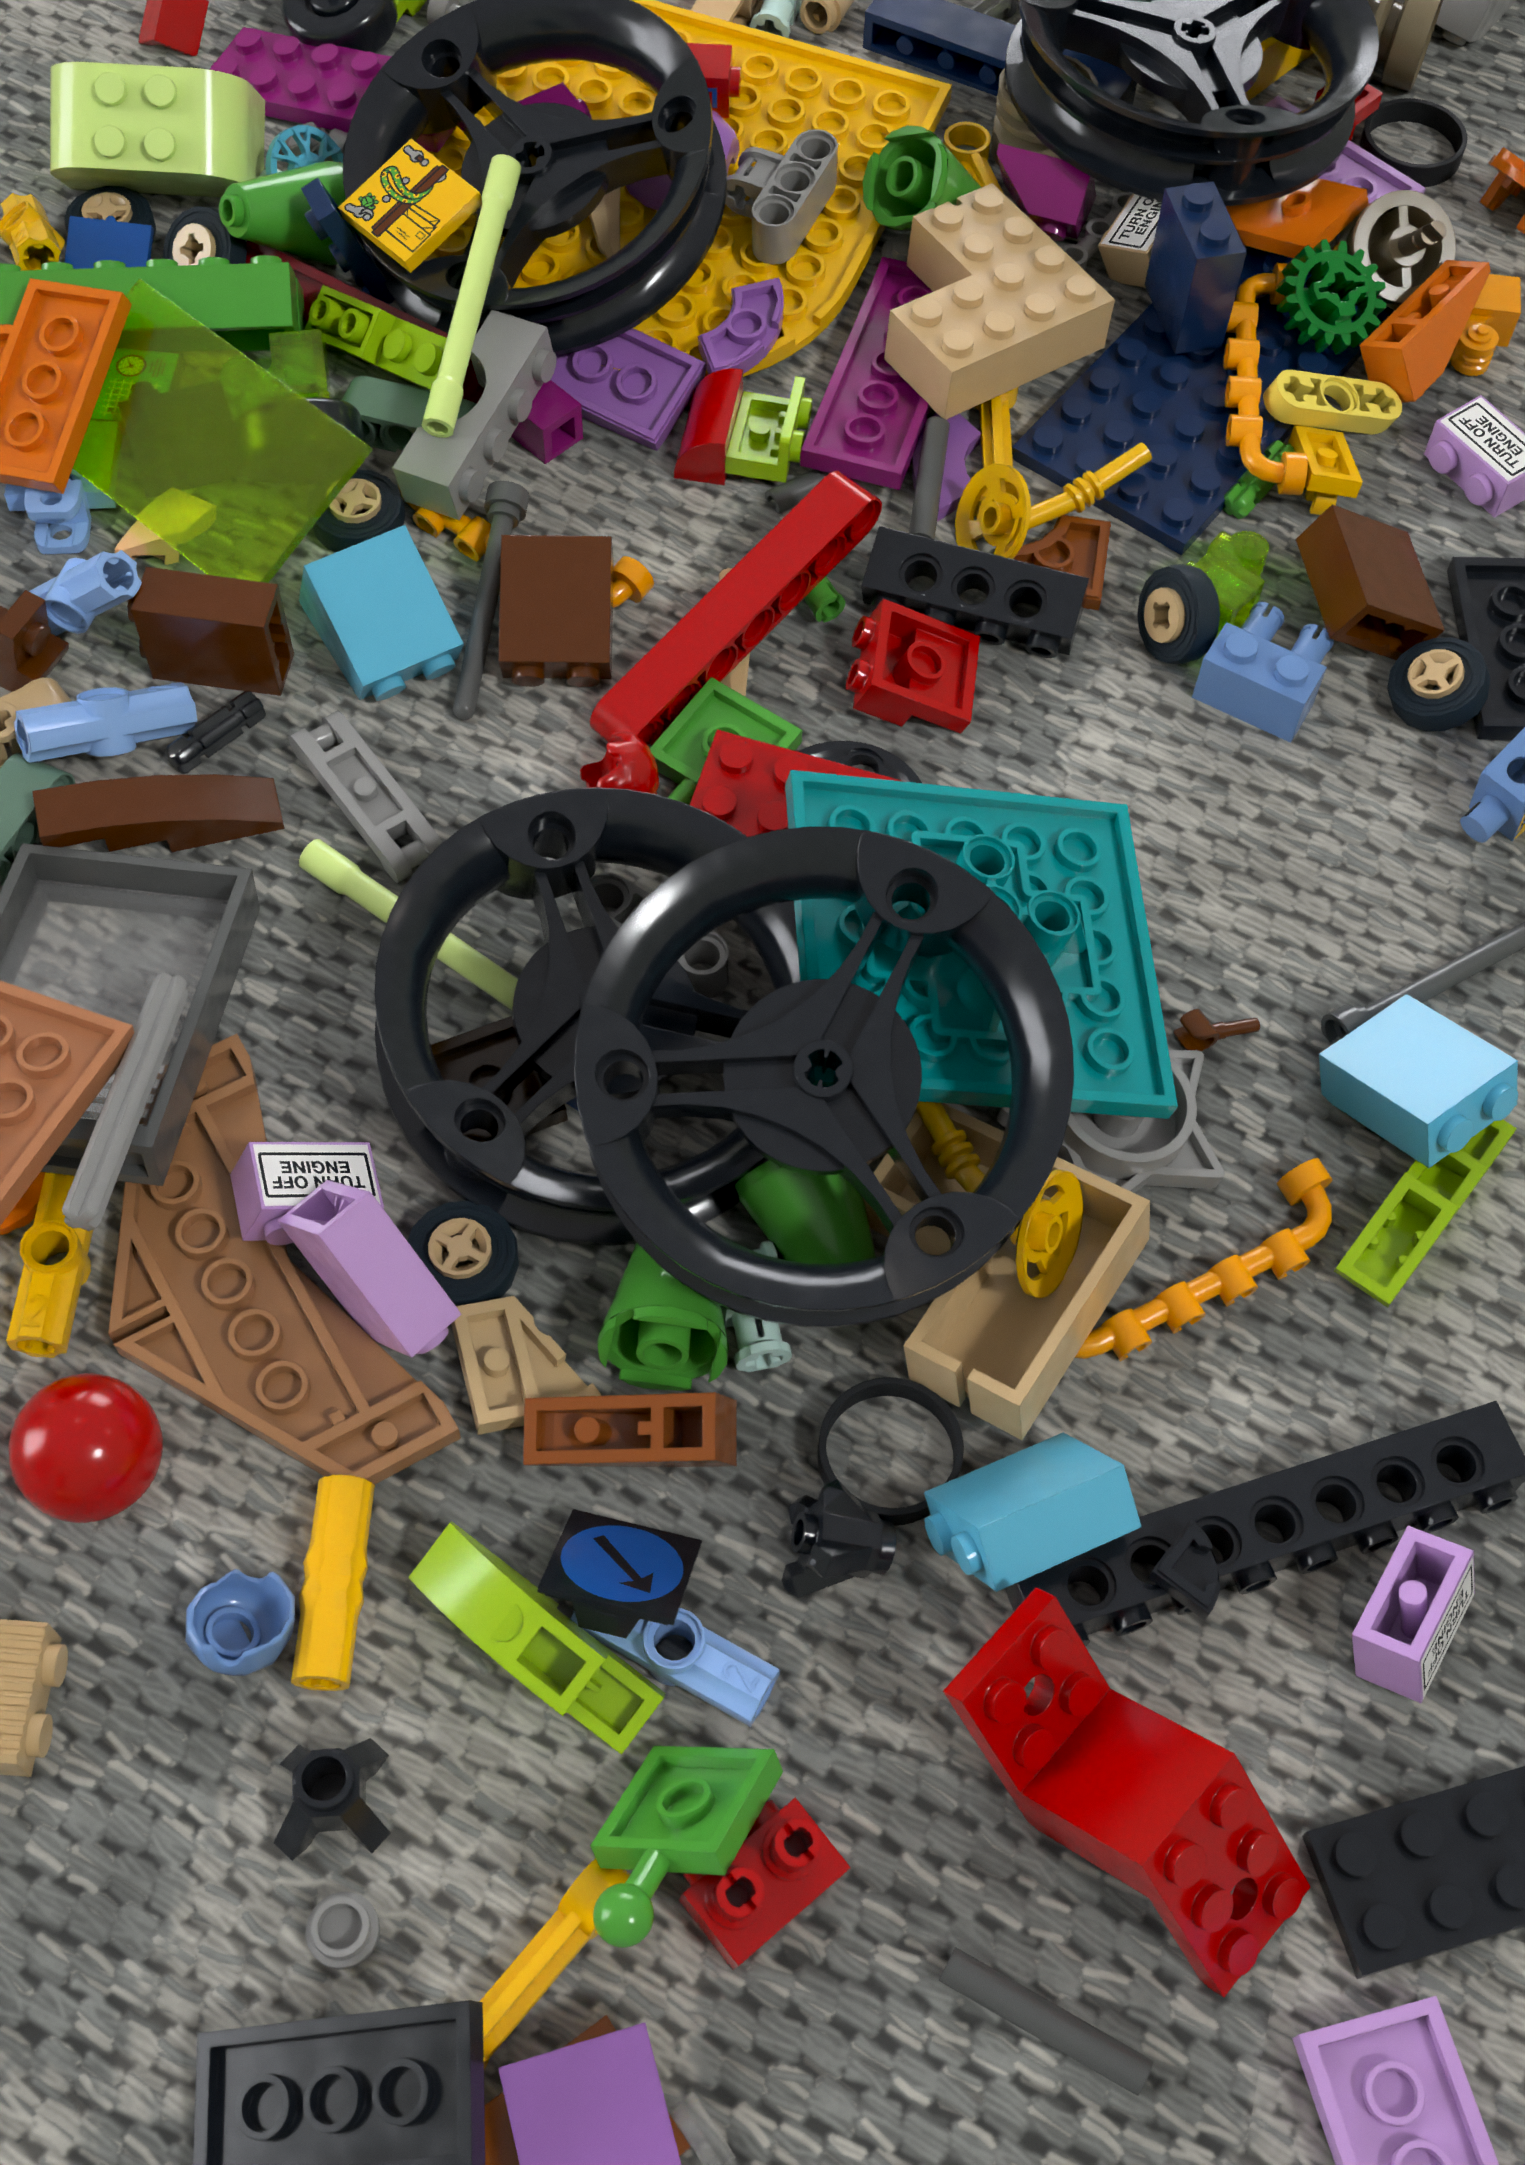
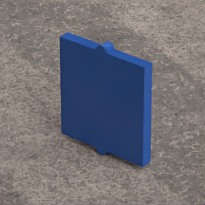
(107, 239)

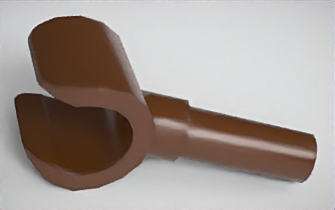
(1201, 1034)

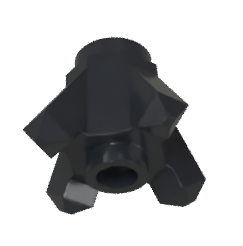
(835, 1541)
(331, 1796)

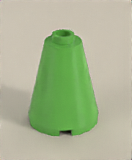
(912, 177)
(273, 209)
(807, 1214)
(661, 1330)

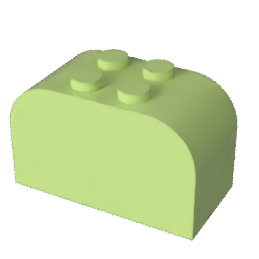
(154, 128)

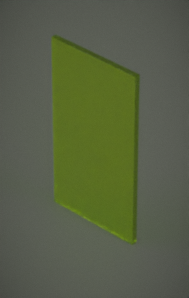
(211, 445)

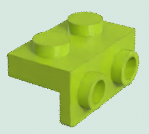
(768, 434)

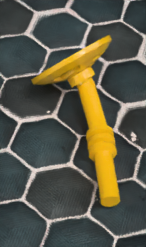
(1006, 520)
(1042, 1233)

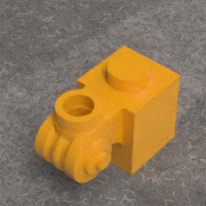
(1488, 325)

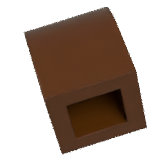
(26, 643)

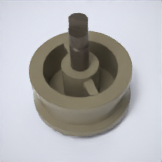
(1405, 238)

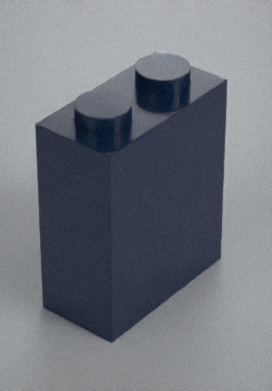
(1194, 267)

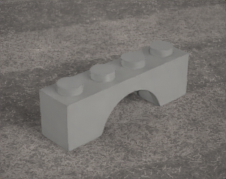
(511, 365)

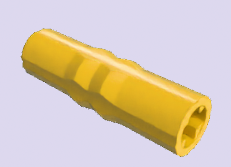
(333, 1583)

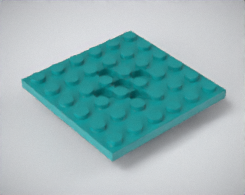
(1070, 882)

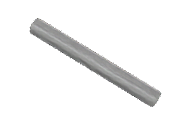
(125, 1103)

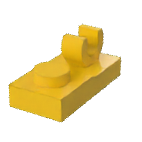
(1330, 466)

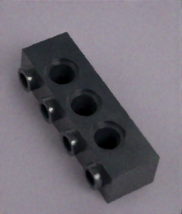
(1005, 581)

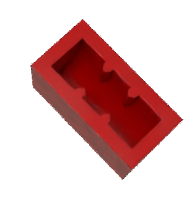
(710, 427)

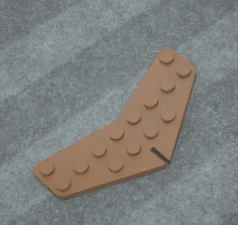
(243, 1320)

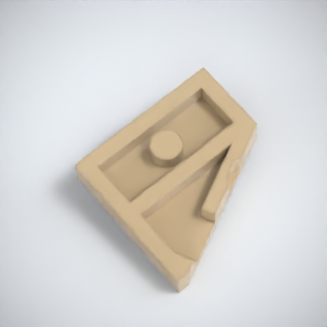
(509, 1361)

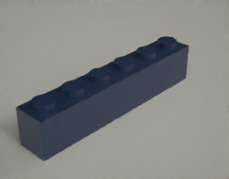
(962, 44)

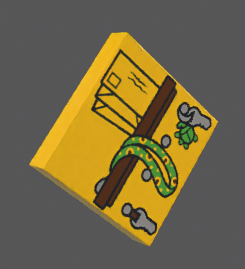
(411, 205)

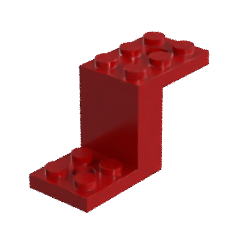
(1130, 1791)

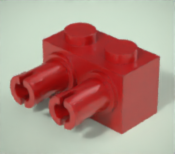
(767, 1885)

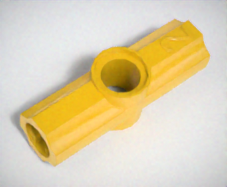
(29, 232)
(49, 1293)

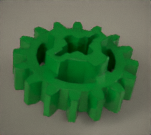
(1330, 300)

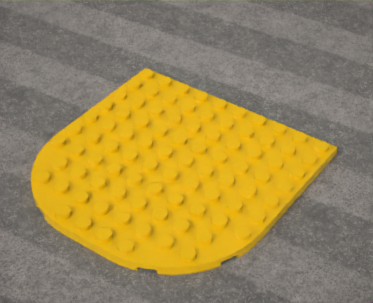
(782, 94)

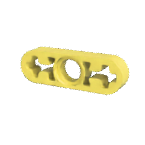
(1300, 400)

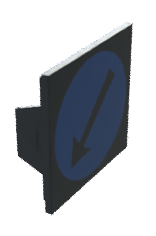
(619, 1572)

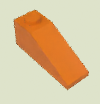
(1421, 334)

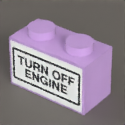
(1481, 455)
(281, 1174)
(1414, 1613)

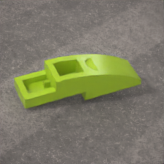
(377, 337)
(535, 1638)

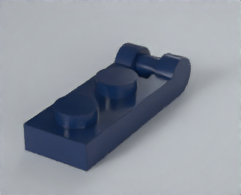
(347, 244)

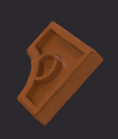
(1076, 548)

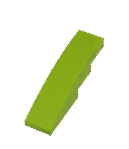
(1418, 1214)

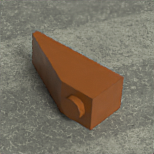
(631, 1430)

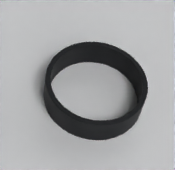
(1427, 114)
(898, 1388)

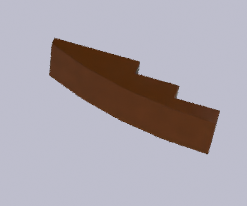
(157, 808)

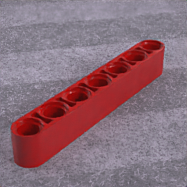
(740, 609)

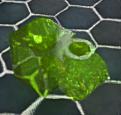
(301, 362)
(1236, 571)

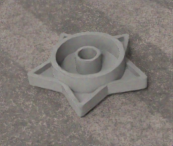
(1146, 1149)

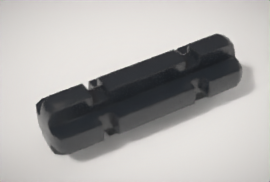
(215, 732)

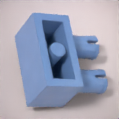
(1260, 679)

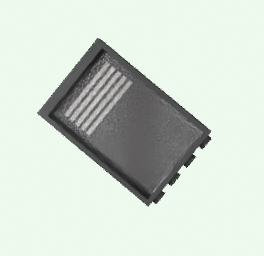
(97, 937)

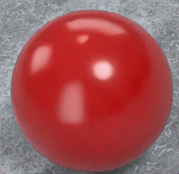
(85, 1448)

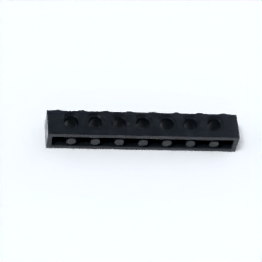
(1471, 1442)

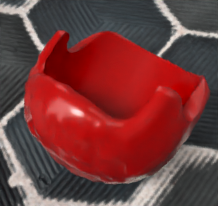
(624, 766)

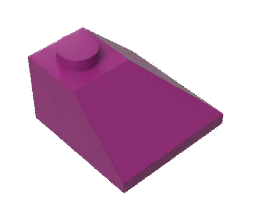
(1047, 190)

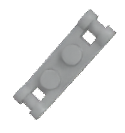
(366, 794)

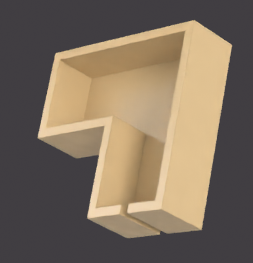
(999, 305)
(987, 1333)

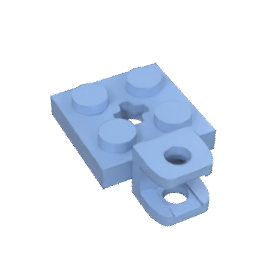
(60, 512)

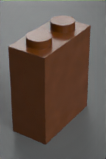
(1368, 583)
(556, 609)
(212, 630)

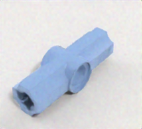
(87, 590)
(104, 721)
(712, 1671)

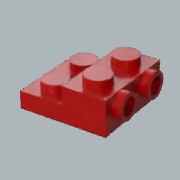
(913, 668)

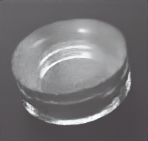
(701, 2131)

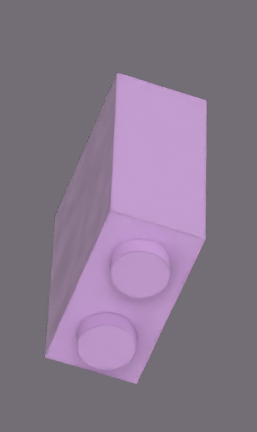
(370, 1268)

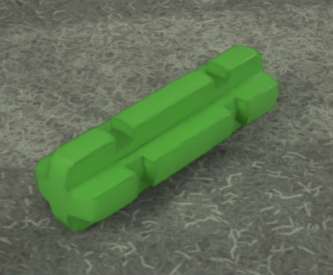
(1243, 496)

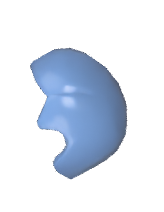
(215, 1628)

